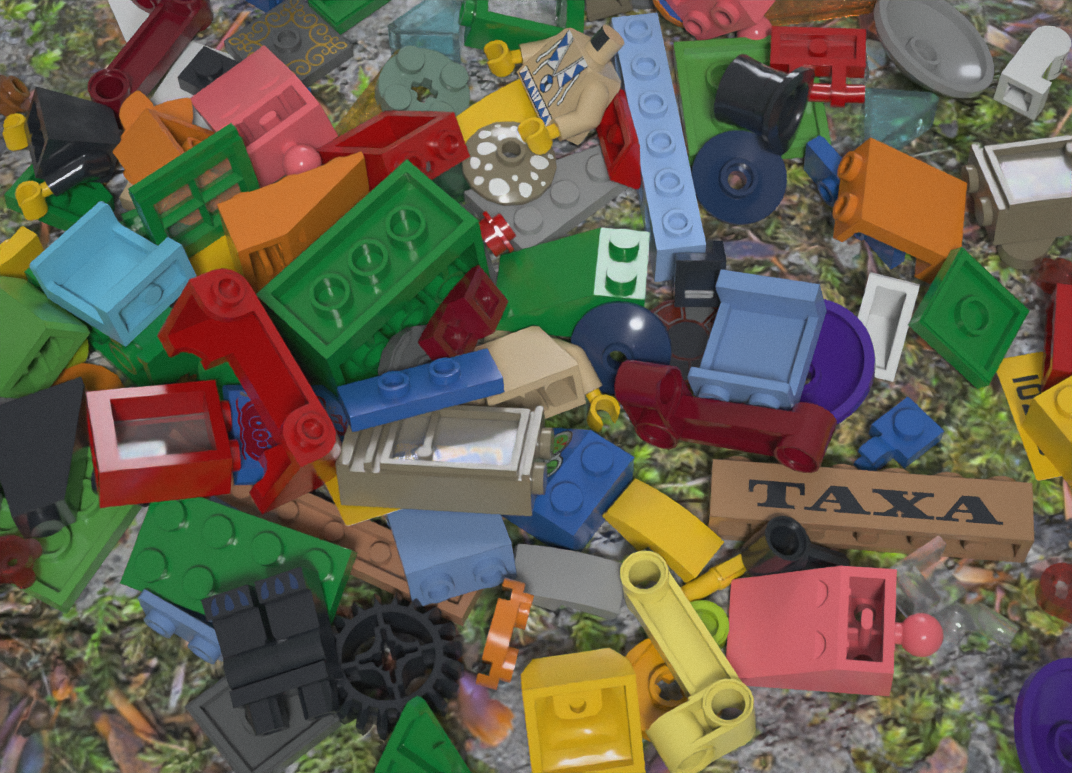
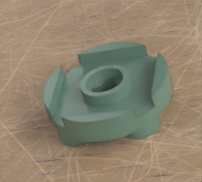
(422, 68)

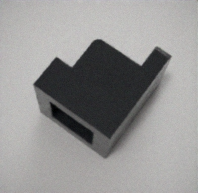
(697, 276)

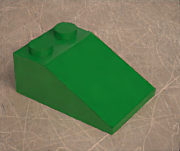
(569, 276)

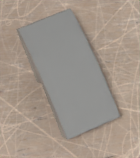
(569, 579)

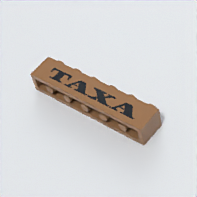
(875, 508)

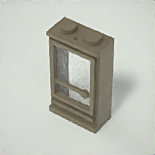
(1022, 188)
(449, 461)

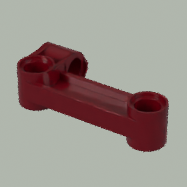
(150, 50)
(669, 413)

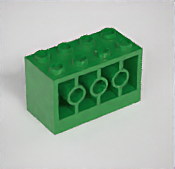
(372, 277)

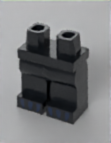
(277, 647)

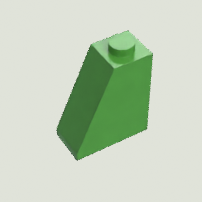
(34, 338)

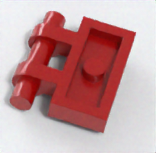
(827, 51)

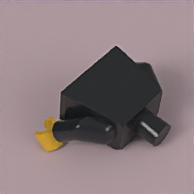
(67, 143)

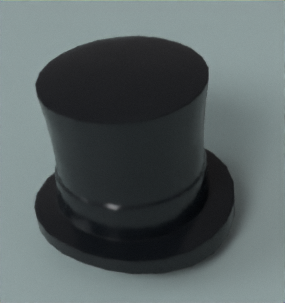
(764, 100)

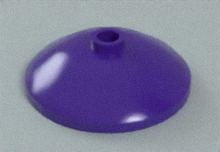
(841, 364)
(1045, 719)

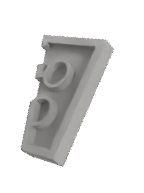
(575, 194)

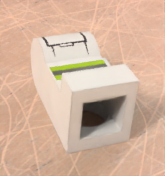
(1028, 75)

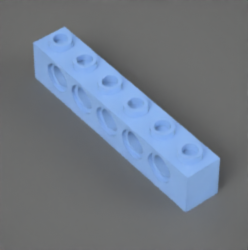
(667, 185)

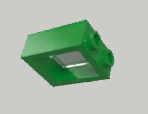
(518, 20)

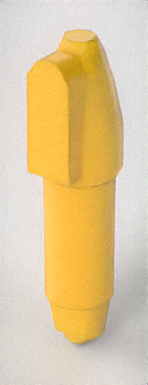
(715, 579)

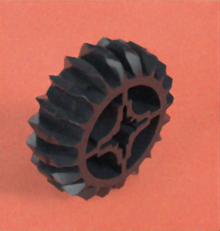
(411, 661)

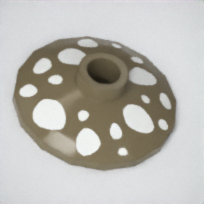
(504, 178)

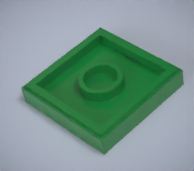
(969, 317)

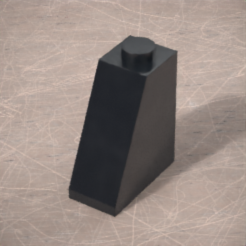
(44, 457)

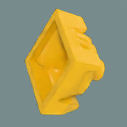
(583, 714)

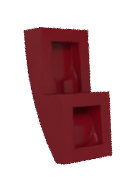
(464, 317)

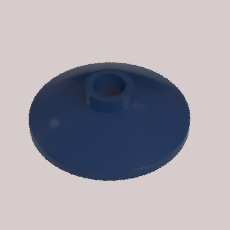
(745, 156)
(625, 329)

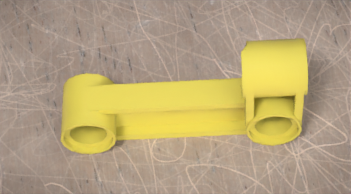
(691, 733)

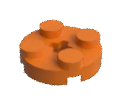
(497, 650)

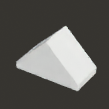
(886, 315)

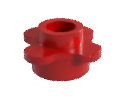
(496, 233)

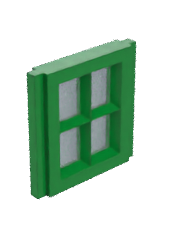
(184, 193)

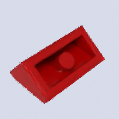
(620, 143)

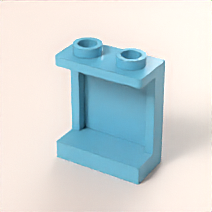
(112, 274)

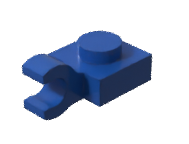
(899, 434)

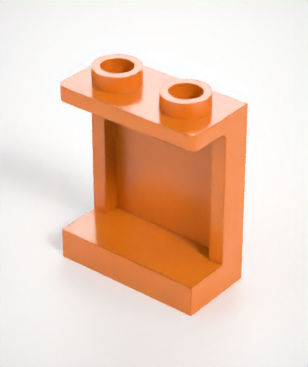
(900, 204)

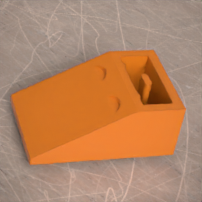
(283, 219)

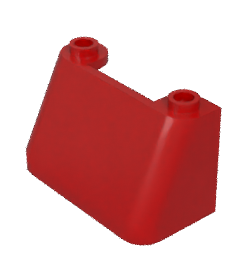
(226, 322)

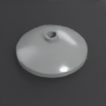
(934, 46)

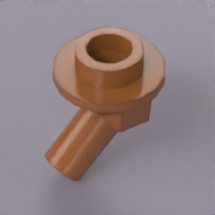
(13, 96)

